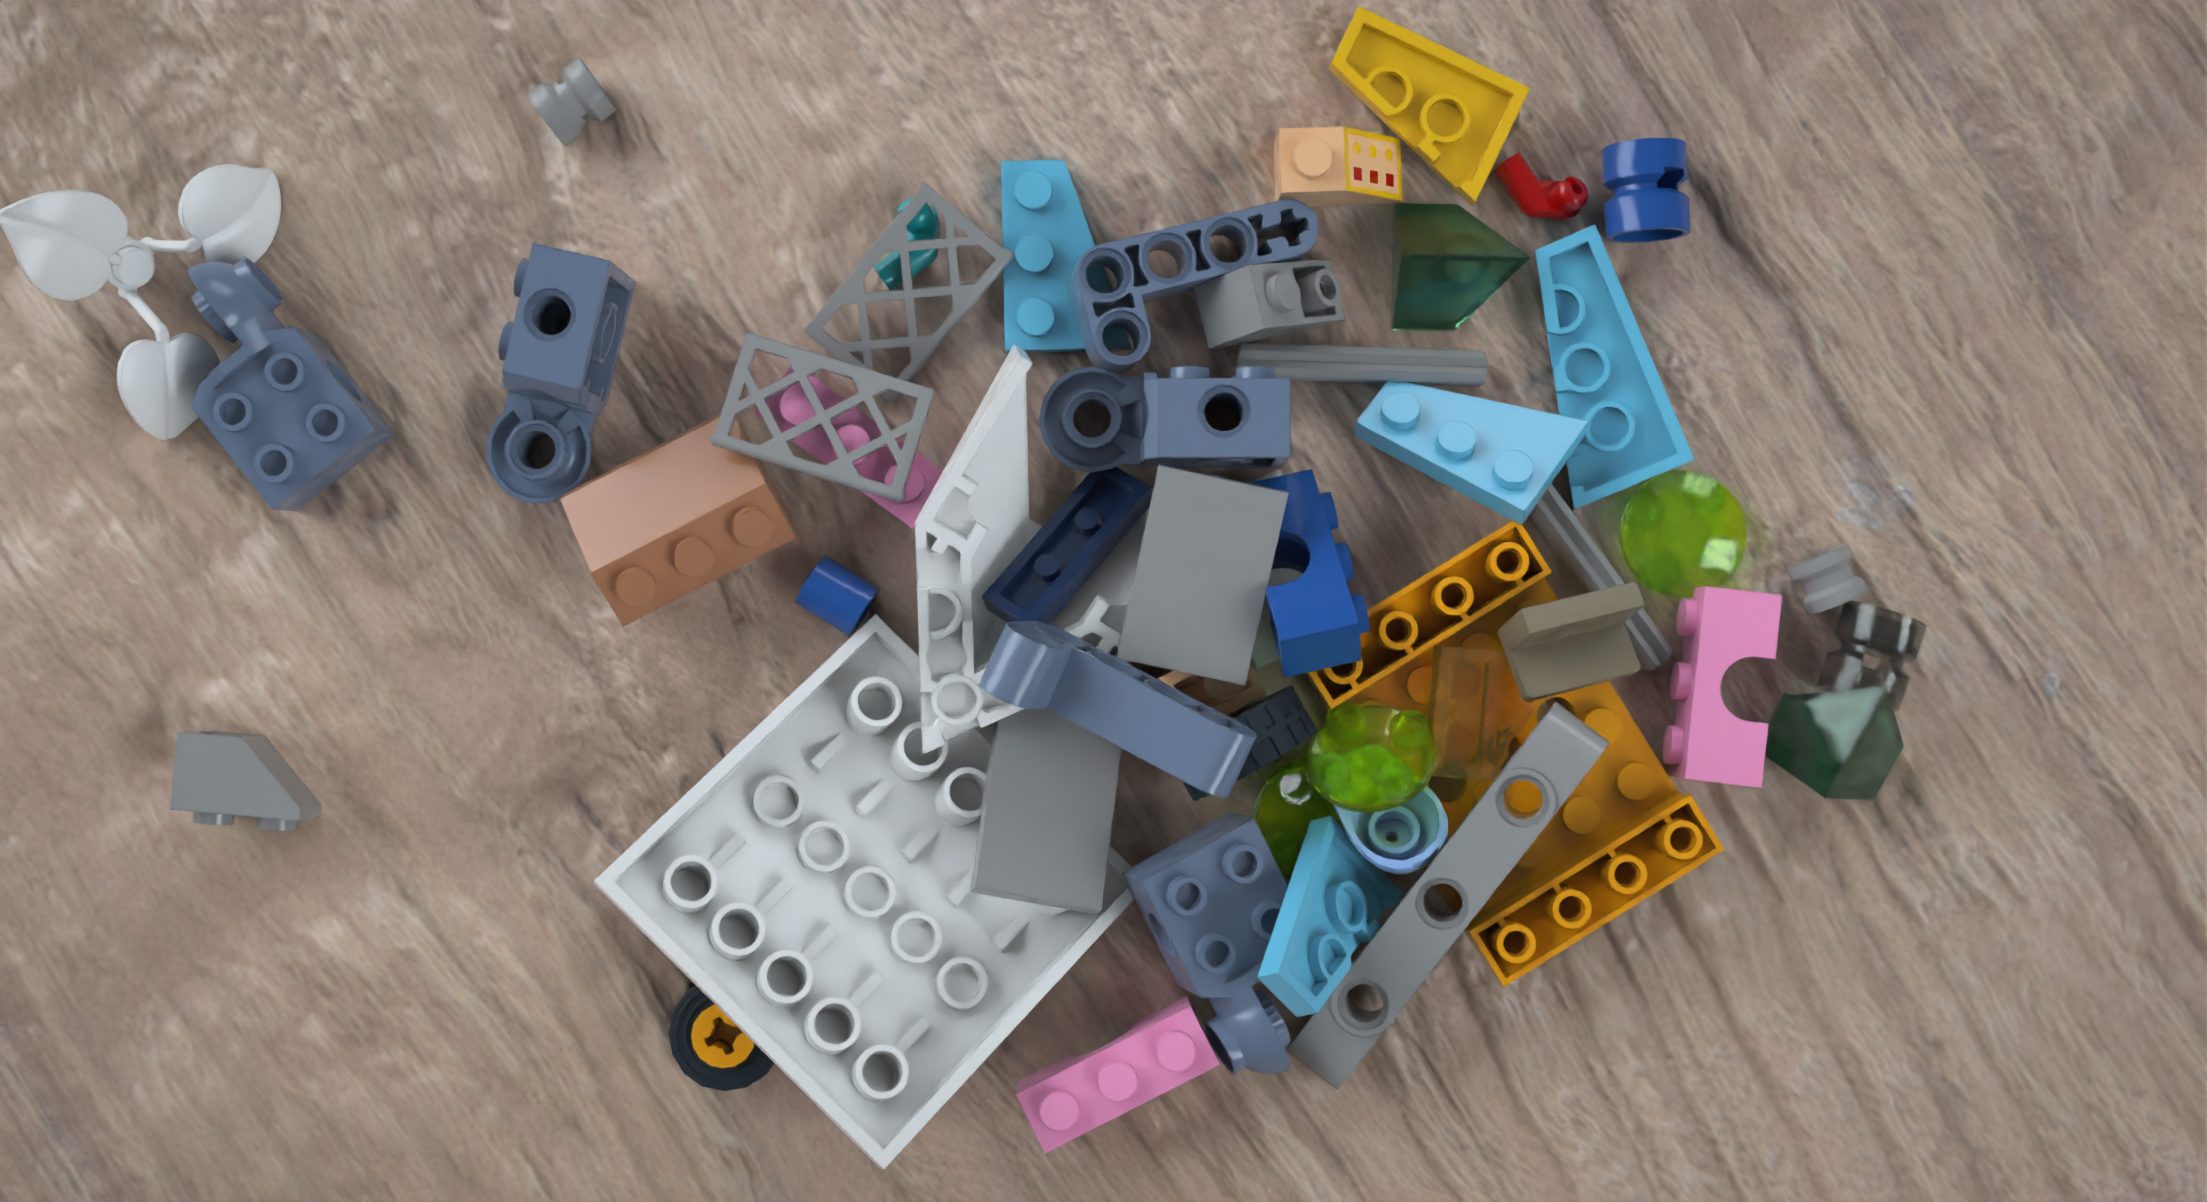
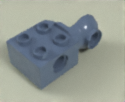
(556, 378)
(283, 396)
(1166, 421)
(1212, 917)

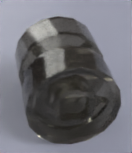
(1876, 633)

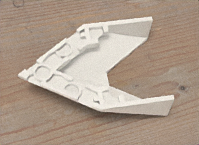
(967, 539)

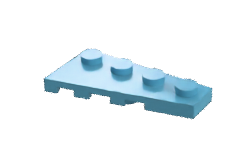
(1604, 372)

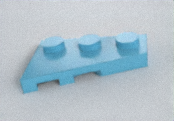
(1048, 238)
(1472, 444)
(1323, 918)

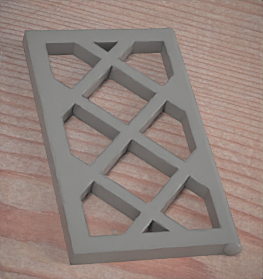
(895, 240)
(805, 365)

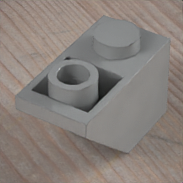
(1268, 301)
(238, 776)

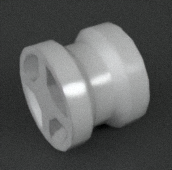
(1827, 579)

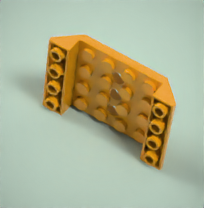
(1618, 830)

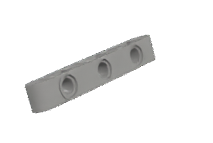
(1472, 862)

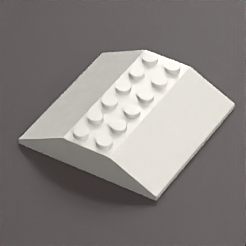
(833, 903)

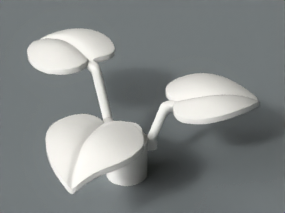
(79, 241)

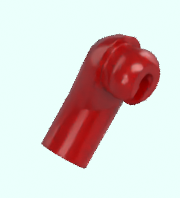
(1541, 197)

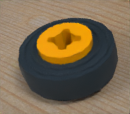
(712, 1061)

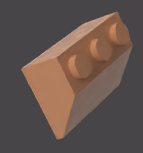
(675, 520)

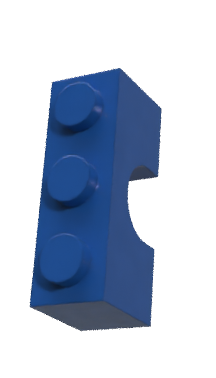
(1313, 616)

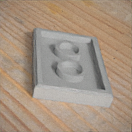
(1202, 574)
(1046, 812)

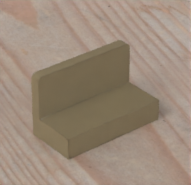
(1572, 642)

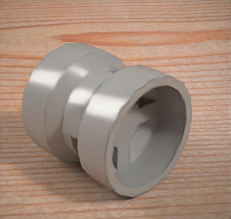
(571, 102)

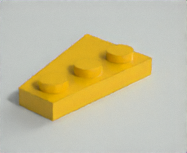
(1431, 97)

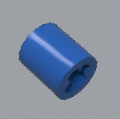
(837, 596)

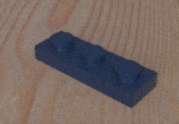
(1069, 547)

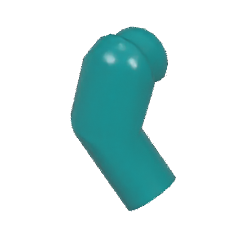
(922, 226)

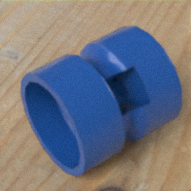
(1646, 190)

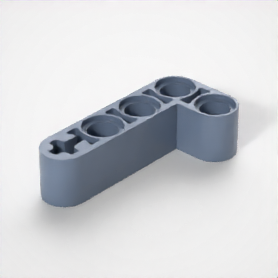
(1195, 265)
(1057, 671)

